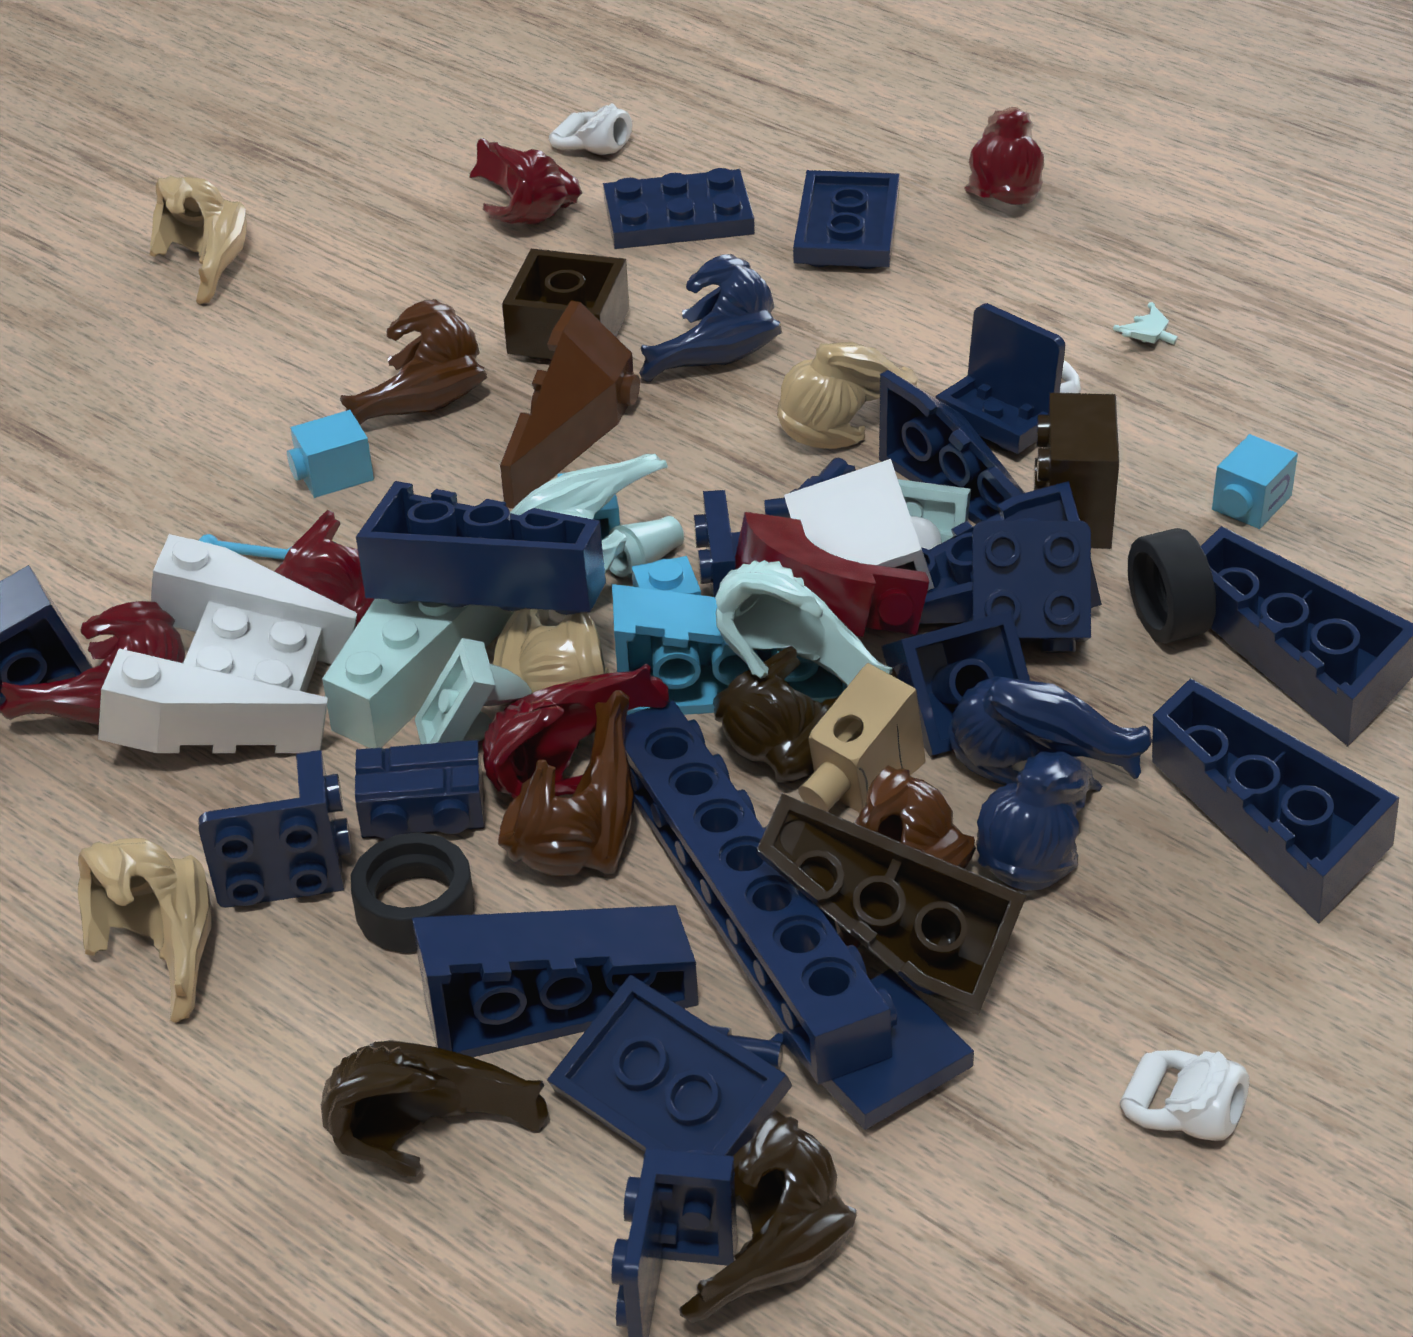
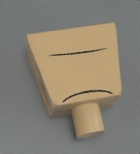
(859, 736)

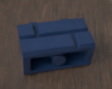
(419, 789)

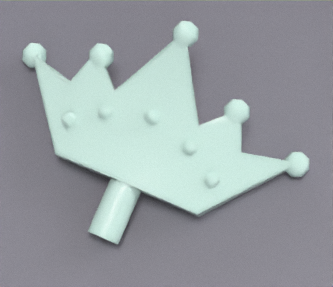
(1148, 327)

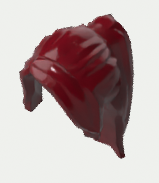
(1006, 159)
(529, 178)
(327, 566)
(135, 627)
(553, 723)

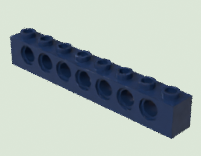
(774, 931)

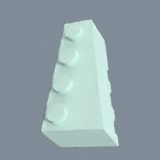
(395, 663)

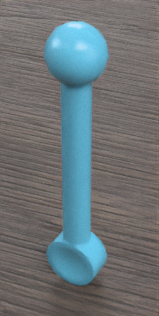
(246, 549)

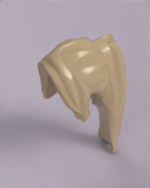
(200, 219)
(829, 390)
(549, 653)
(153, 895)

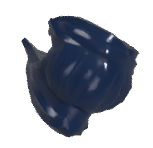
(732, 318)
(1017, 719)
(1032, 823)

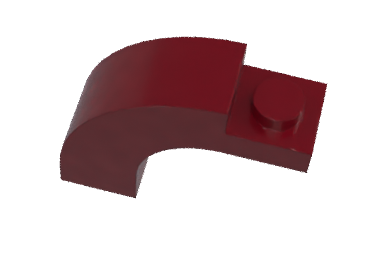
(852, 590)

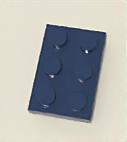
(678, 208)
(846, 219)
(667, 1076)

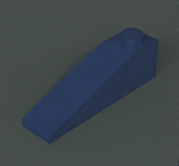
(939, 447)

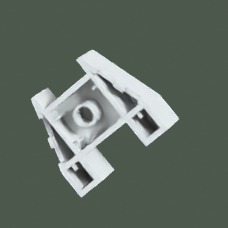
(244, 666)

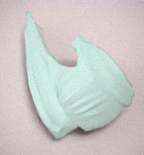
(589, 490)
(770, 609)

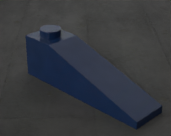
(952, 560)

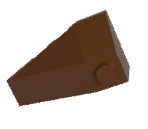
(571, 402)

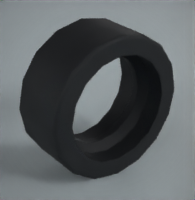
(1171, 585)
(400, 859)

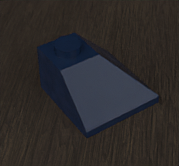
(951, 662)

